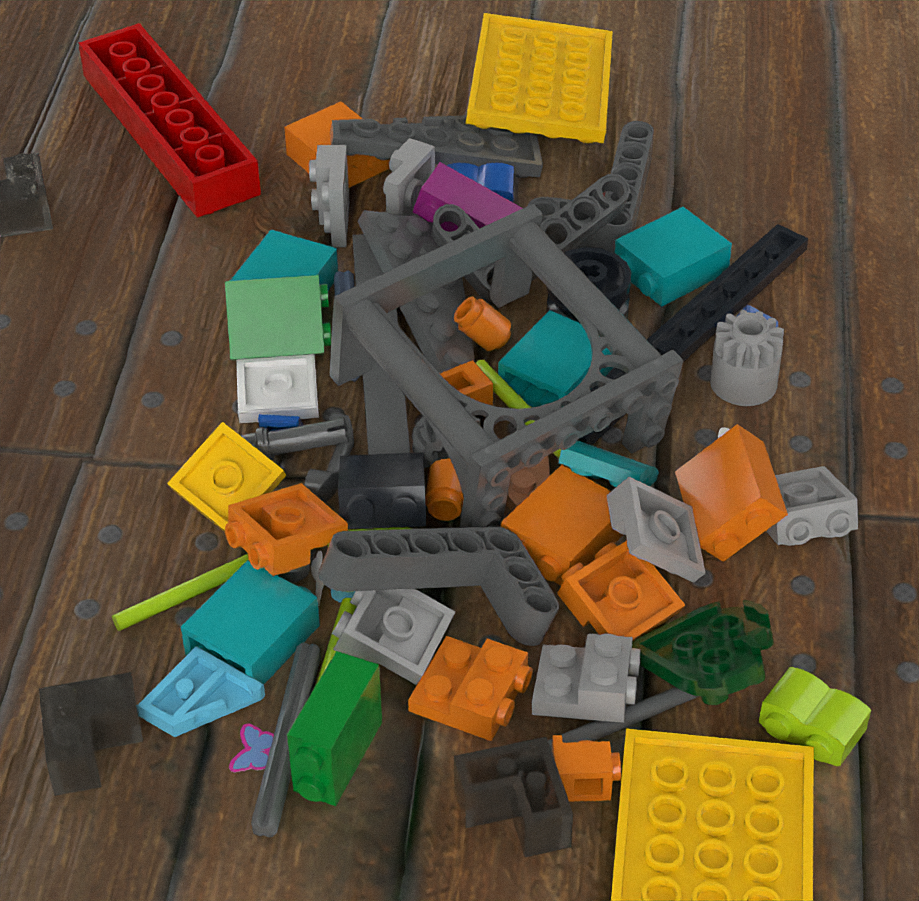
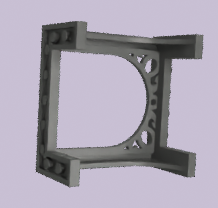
(479, 457)

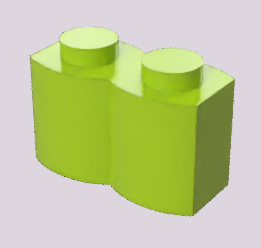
(814, 715)

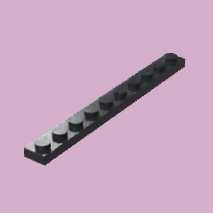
(723, 296)

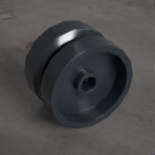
(605, 271)

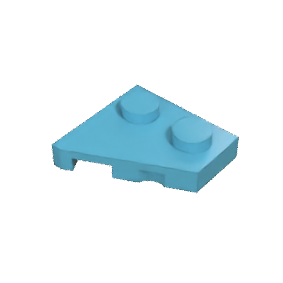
(198, 693)

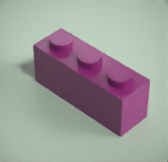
(452, 187)

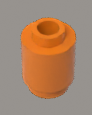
(483, 323)
(443, 491)

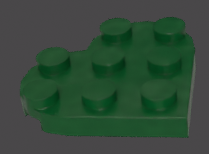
(710, 650)

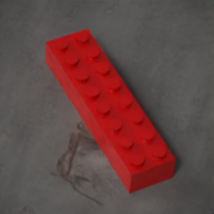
(170, 120)

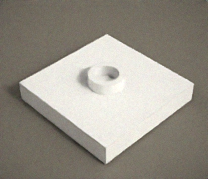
(277, 387)

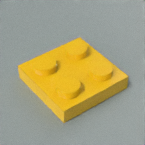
(225, 473)

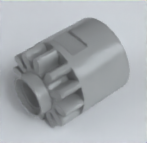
(746, 359)

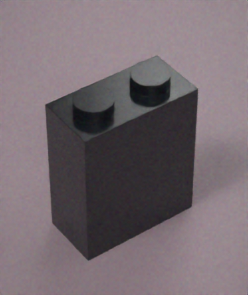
(382, 490)

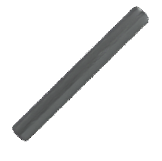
(278, 769)

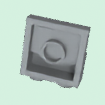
(410, 170)
(332, 191)
(815, 507)
(657, 528)
(393, 630)
(587, 680)

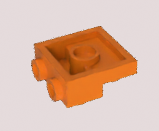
(282, 528)
(619, 594)
(472, 686)

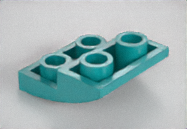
(599, 463)

